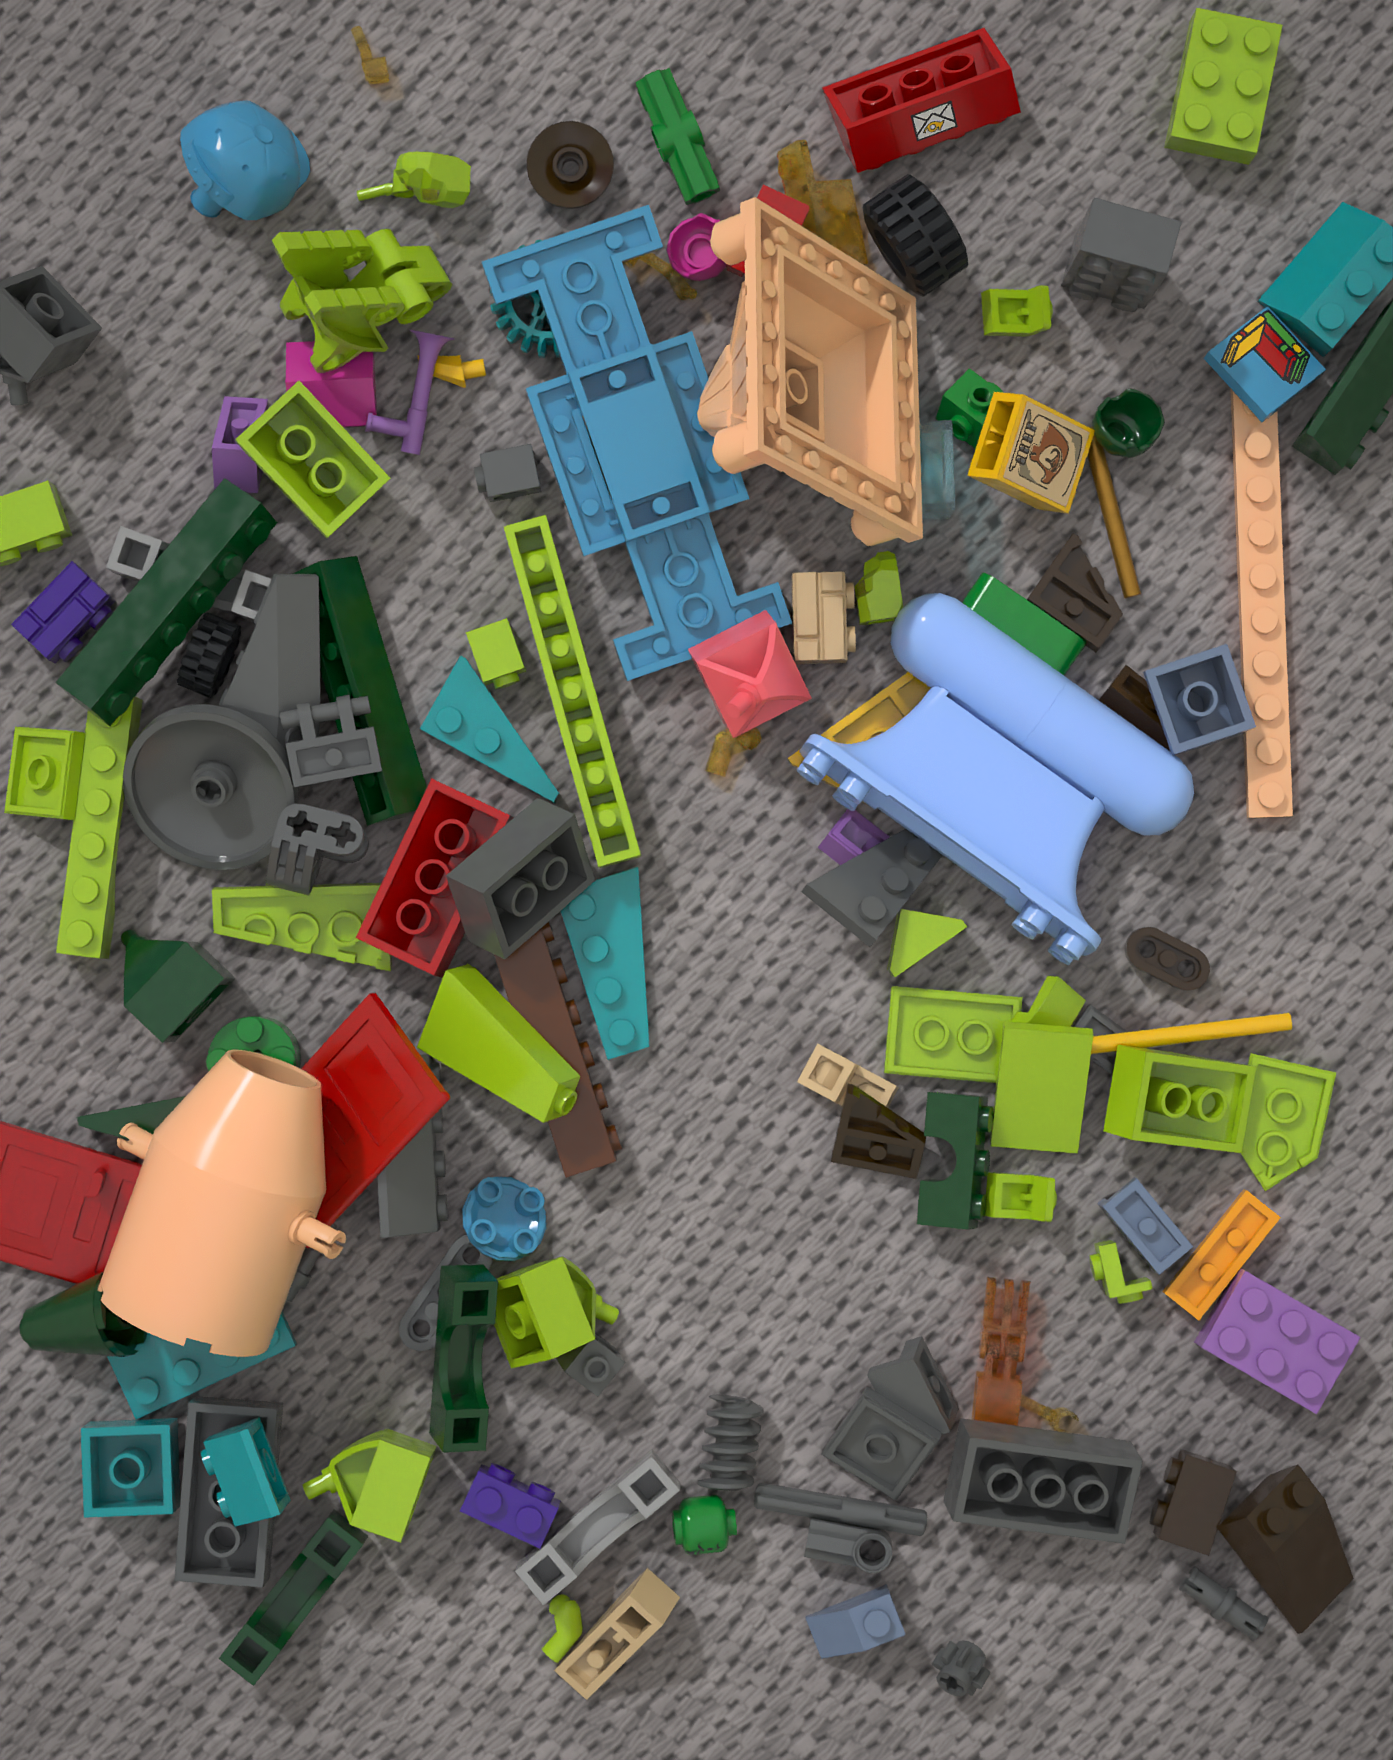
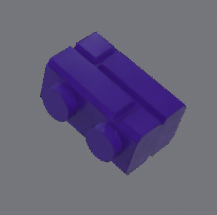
(64, 614)

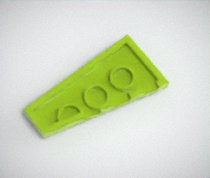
(309, 924)

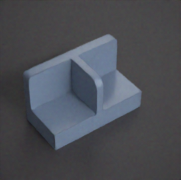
(1146, 1226)

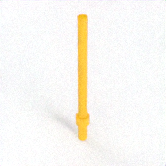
(1193, 1032)

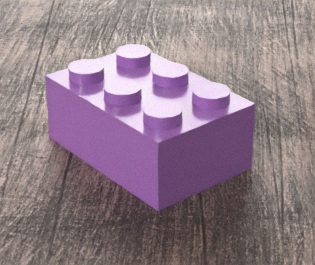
(1277, 1340)

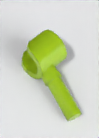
(396, 189)

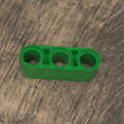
(1024, 622)

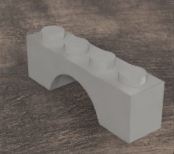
(137, 552)
(597, 1525)

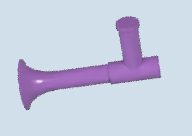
(414, 426)

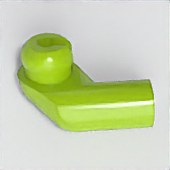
(568, 1627)

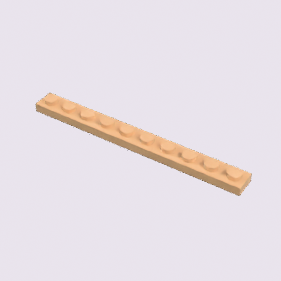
(1262, 611)

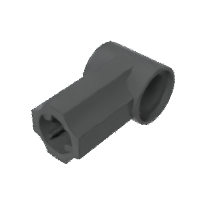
(842, 1544)

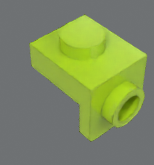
(1016, 311)
(1020, 1196)
(1107, 1267)

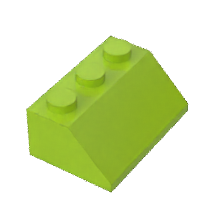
(312, 459)

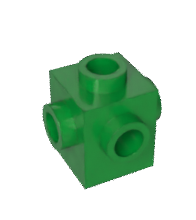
(967, 406)

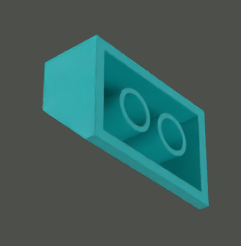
(1333, 277)

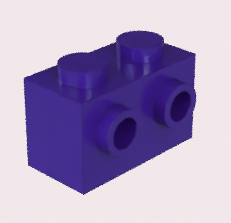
(511, 1505)

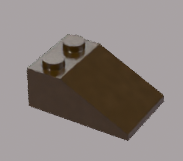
(1290, 1545)

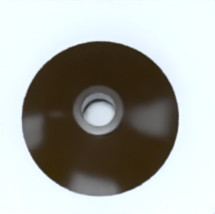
(566, 143)

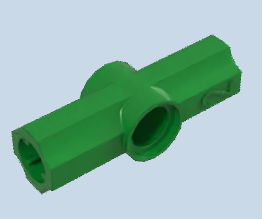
(677, 136)

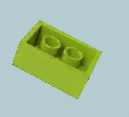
(1223, 86)

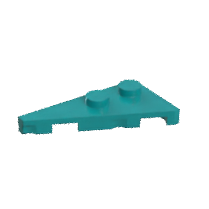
(475, 725)

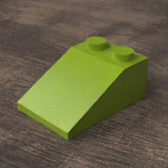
(1179, 1099)

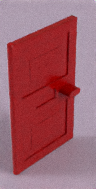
(372, 1101)
(60, 1203)

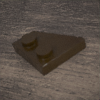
(1077, 596)
(876, 1137)

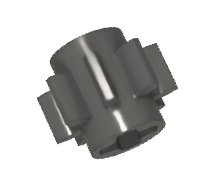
(961, 1668)

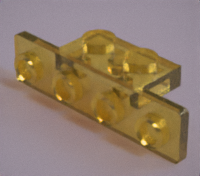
(830, 202)

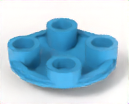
(504, 1218)

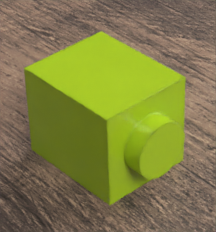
(496, 654)

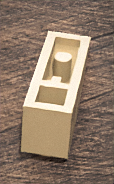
(618, 1634)

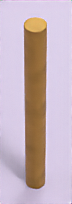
(1113, 520)

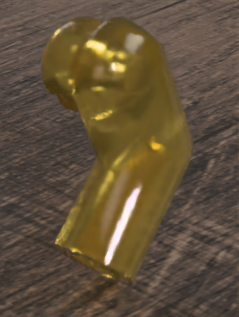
(726, 746)

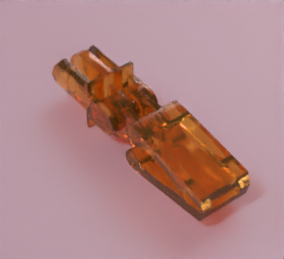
(999, 1394)

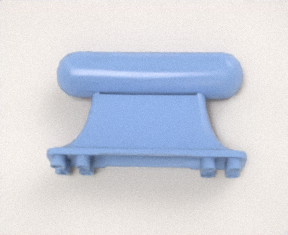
(1004, 767)

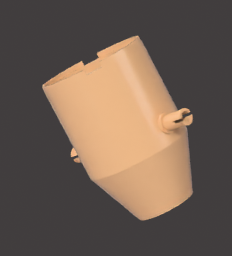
(223, 1208)

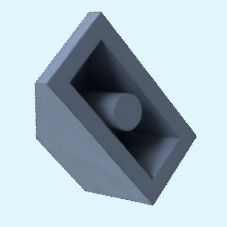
(856, 1624)

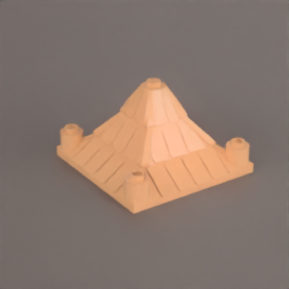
(818, 374)

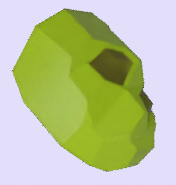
(435, 177)
(879, 590)

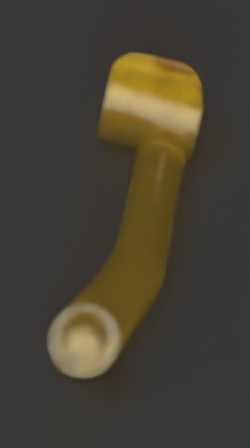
(677, 282)

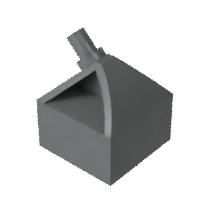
(39, 330)

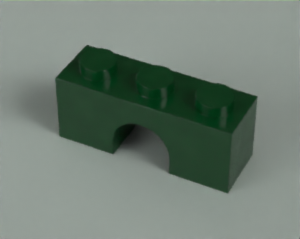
(963, 1124)

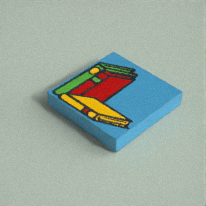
(1264, 364)

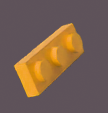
(1221, 1254)

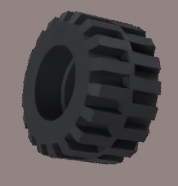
(915, 235)

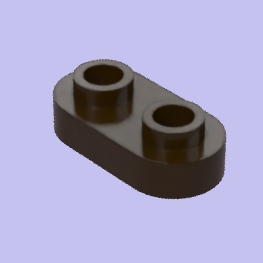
(1166, 958)

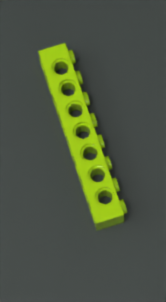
(572, 691)

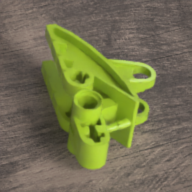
(346, 311)

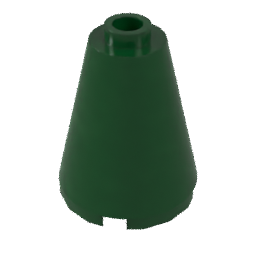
(79, 1324)

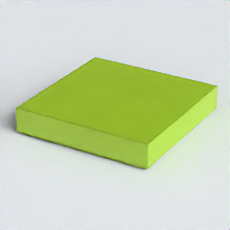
(44, 773)

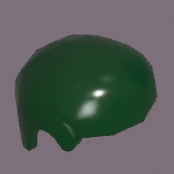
(1128, 423)

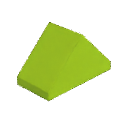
(917, 936)

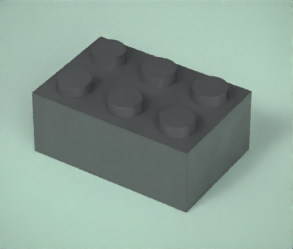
(521, 878)

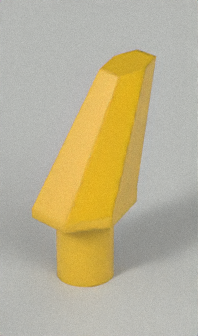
(455, 371)

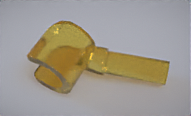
(374, 68)
(1047, 1413)

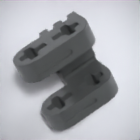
(297, 859)

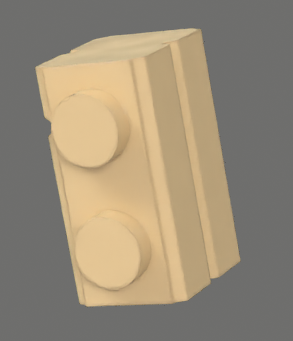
(820, 617)

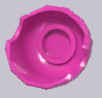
(691, 249)

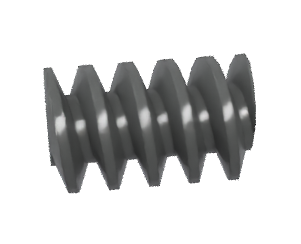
(731, 1443)

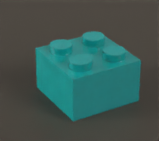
(130, 1467)

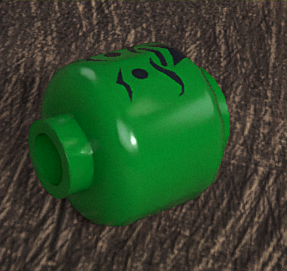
(703, 1525)

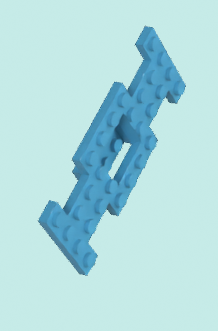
(645, 432)

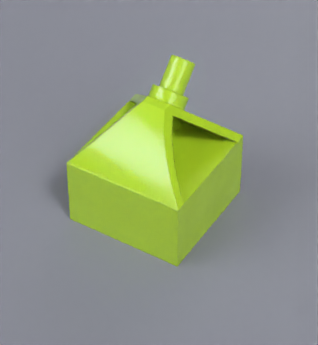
(547, 1311)
(377, 1481)

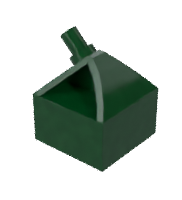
(169, 983)

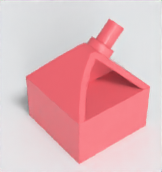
(749, 673)

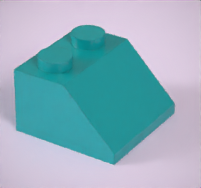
(246, 1473)

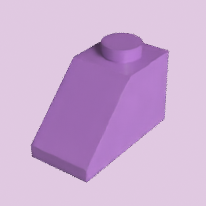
(227, 456)

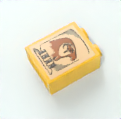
(1031, 452)

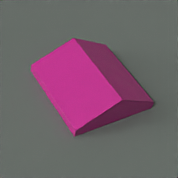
(344, 392)

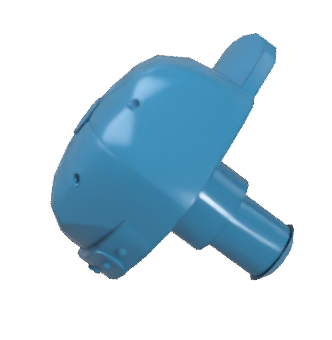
(242, 161)

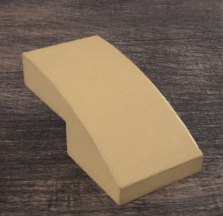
(830, 1073)

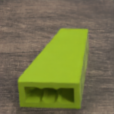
(496, 1047)

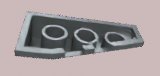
(281, 656)

